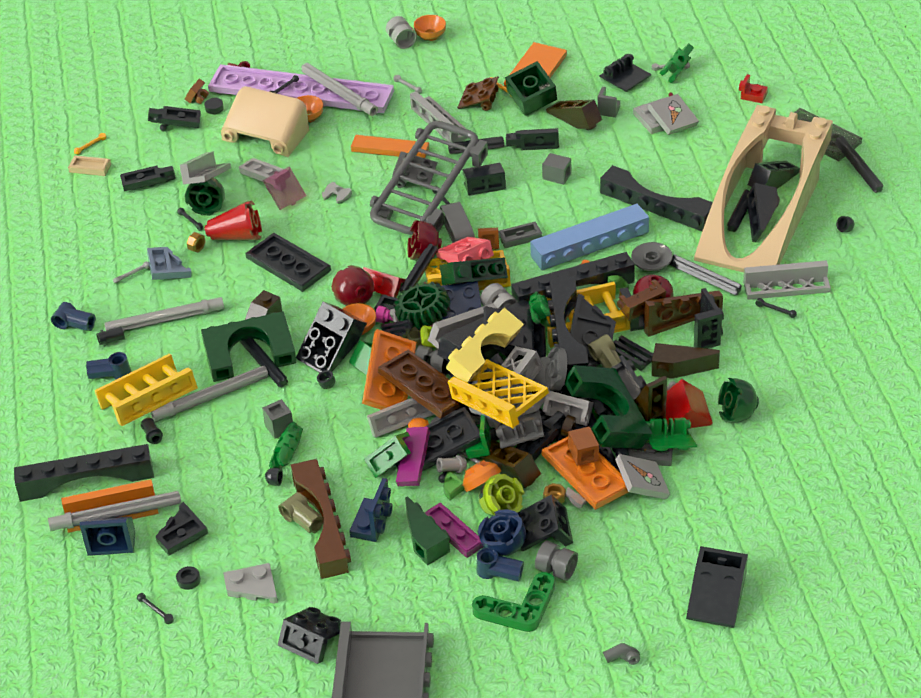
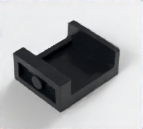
(632, 382)

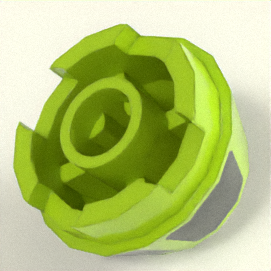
(501, 493)

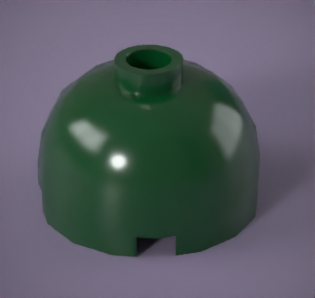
(205, 197)
(737, 400)

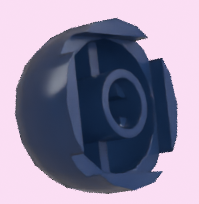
(502, 532)

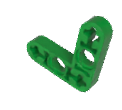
(518, 611)

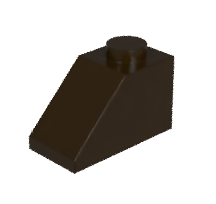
(264, 305)

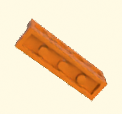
(109, 497)

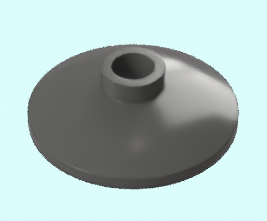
(651, 256)

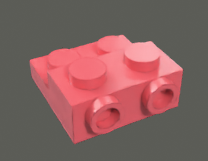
(466, 250)

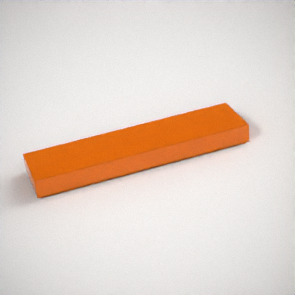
(384, 146)

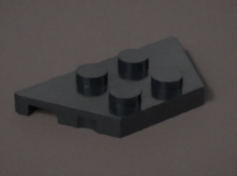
(589, 325)

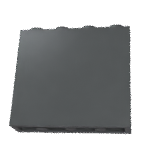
(382, 664)

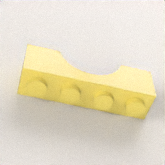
(499, 331)

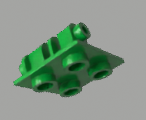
(674, 437)

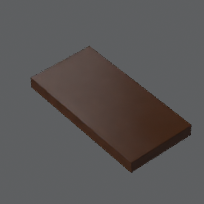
(420, 382)

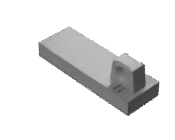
(258, 169)
(396, 416)

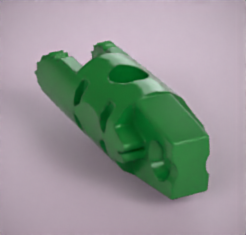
(677, 62)
(538, 307)
(286, 446)

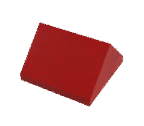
(689, 403)

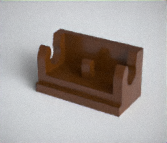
(635, 304)

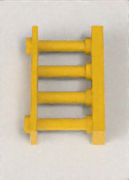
(596, 295)
(142, 392)

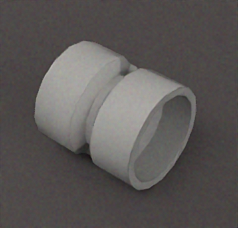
(401, 32)
(497, 296)

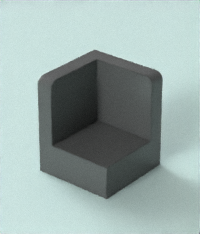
(607, 105)
(556, 168)
(277, 417)

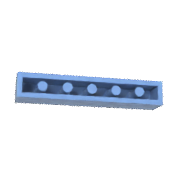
(589, 236)

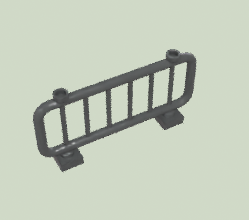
(432, 215)

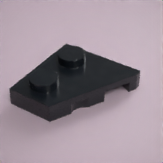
(180, 530)

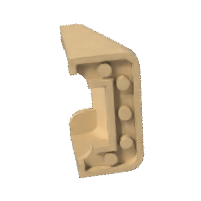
(268, 117)

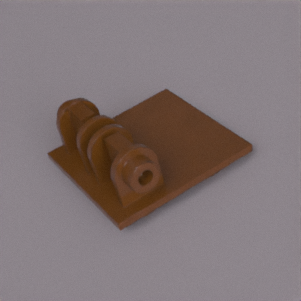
(480, 92)

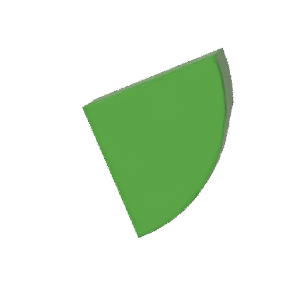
(619, 281)
(452, 486)

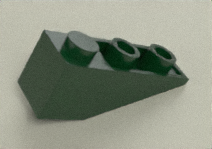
(473, 271)
(427, 537)

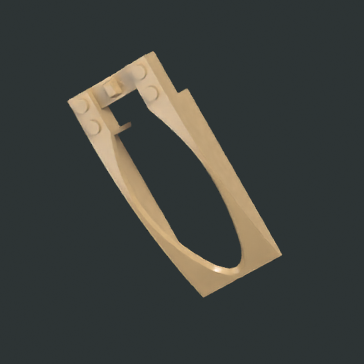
(765, 125)

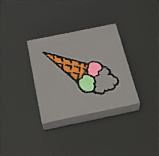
(672, 114)
(642, 476)

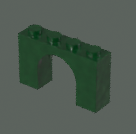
(267, 328)
(625, 429)

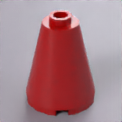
(235, 224)

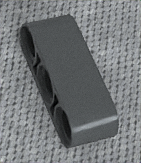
(456, 222)

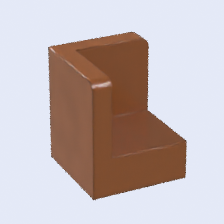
(583, 446)

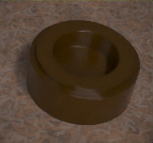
(568, 425)

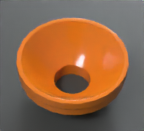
(429, 27)
(314, 106)
(364, 313)
(479, 474)

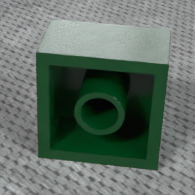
(531, 88)

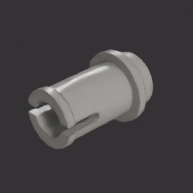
(451, 464)

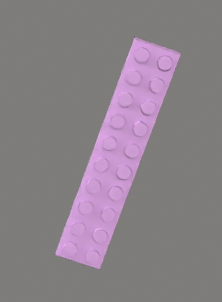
(232, 78)

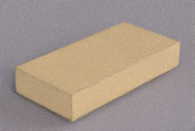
(89, 165)

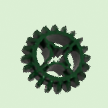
(423, 304)

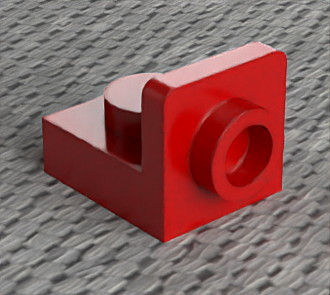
(752, 92)

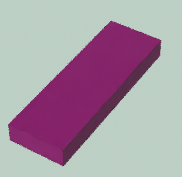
(411, 467)
(461, 535)

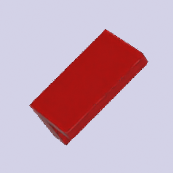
(385, 283)

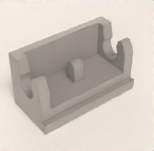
(568, 406)

